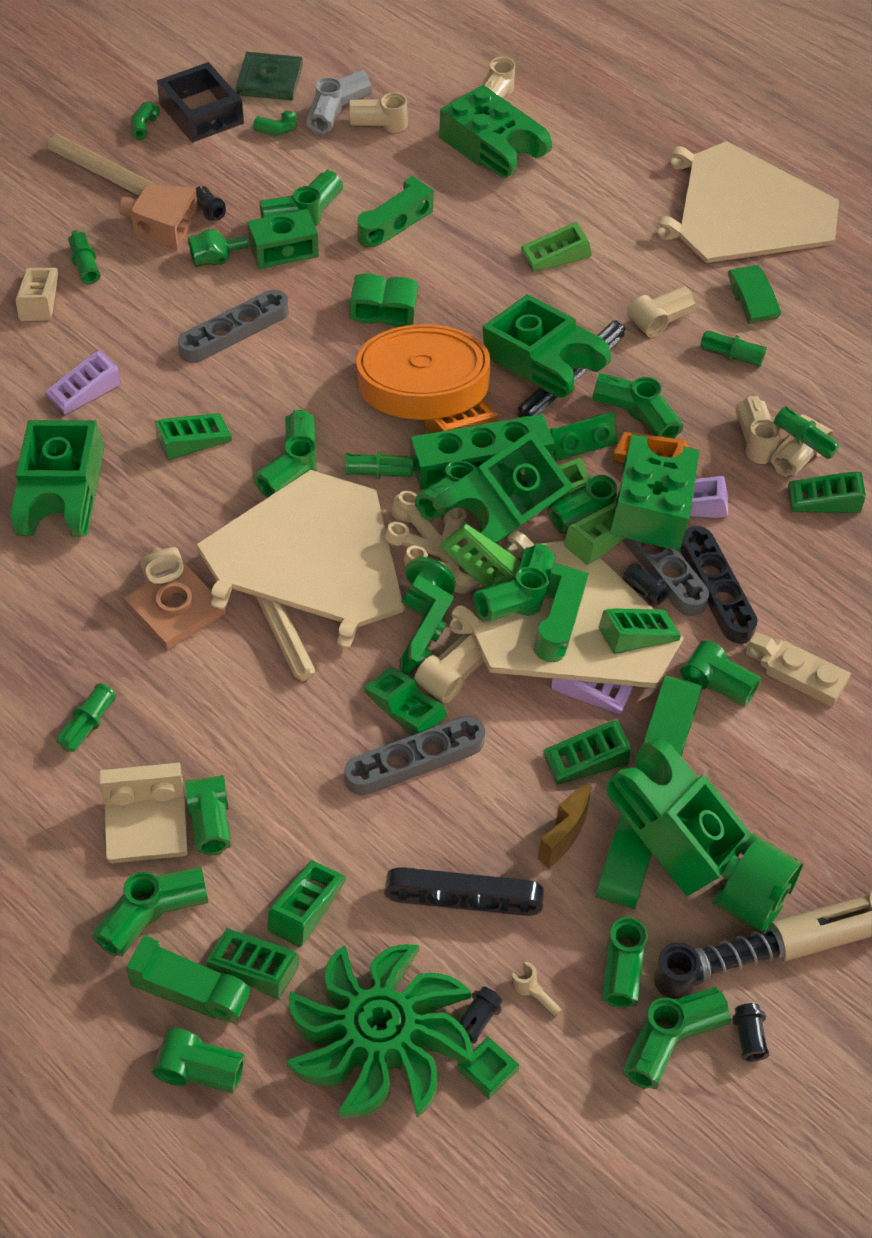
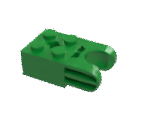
(492, 131)
(543, 345)
(57, 474)
(496, 495)
(654, 495)
(678, 816)

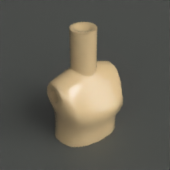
(162, 565)

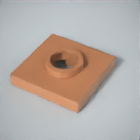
(177, 623)

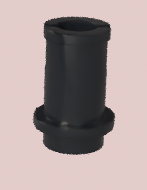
(213, 207)
(652, 589)
(480, 1011)
(751, 1031)

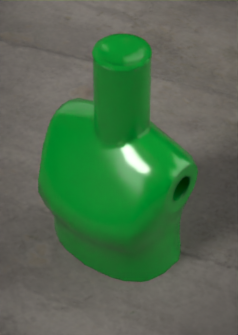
(213, 248)

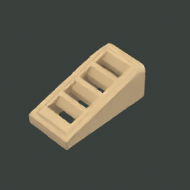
(37, 294)

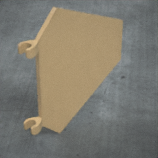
(747, 207)
(310, 549)
(510, 641)

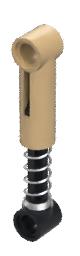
(784, 938)

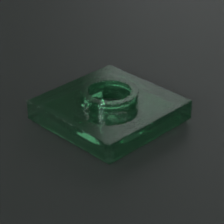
(278, 81)

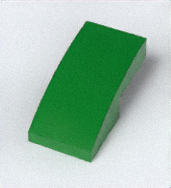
(755, 293)
(403, 702)

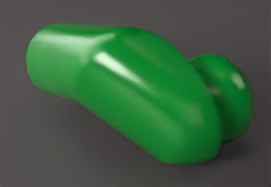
(139, 118)
(276, 127)

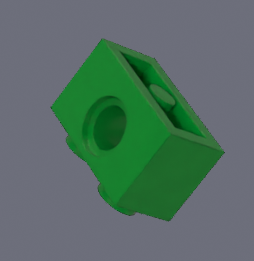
(283, 239)

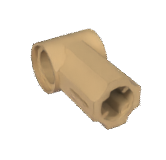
(501, 76)
(387, 112)
(655, 314)
(758, 429)
(791, 456)
(446, 674)

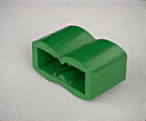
(383, 300)

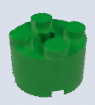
(758, 883)

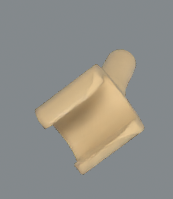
(531, 987)

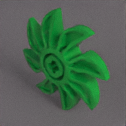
(357, 1041)

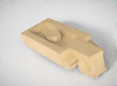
(798, 668)

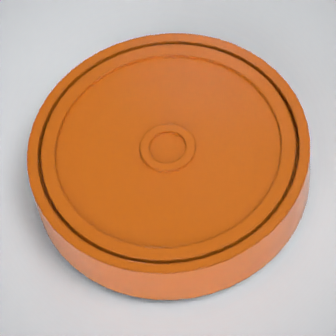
(423, 371)

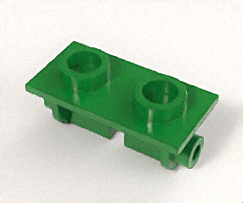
(584, 436)

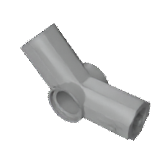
(332, 95)

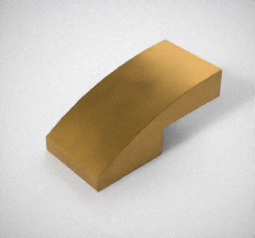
(569, 822)

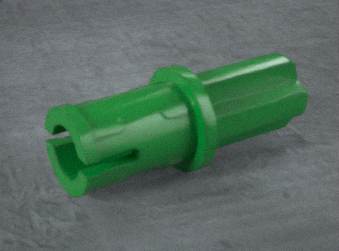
(83, 257)
(733, 347)
(806, 432)
(379, 465)
(86, 717)

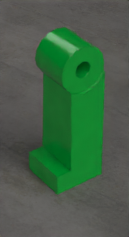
(395, 214)
(553, 634)
(186, 982)

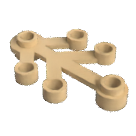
(405, 511)

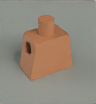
(161, 213)

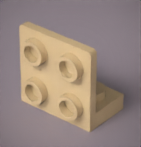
(144, 812)

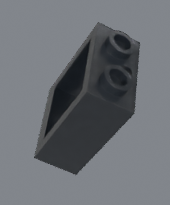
(197, 122)

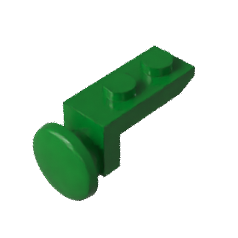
(431, 597)

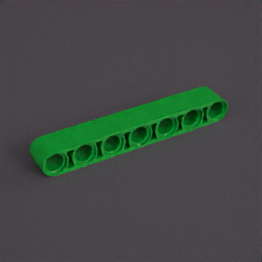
(628, 855)

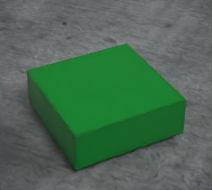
(489, 1068)

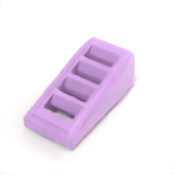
(95, 367)
(712, 498)
(587, 693)

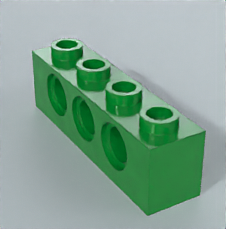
(471, 444)

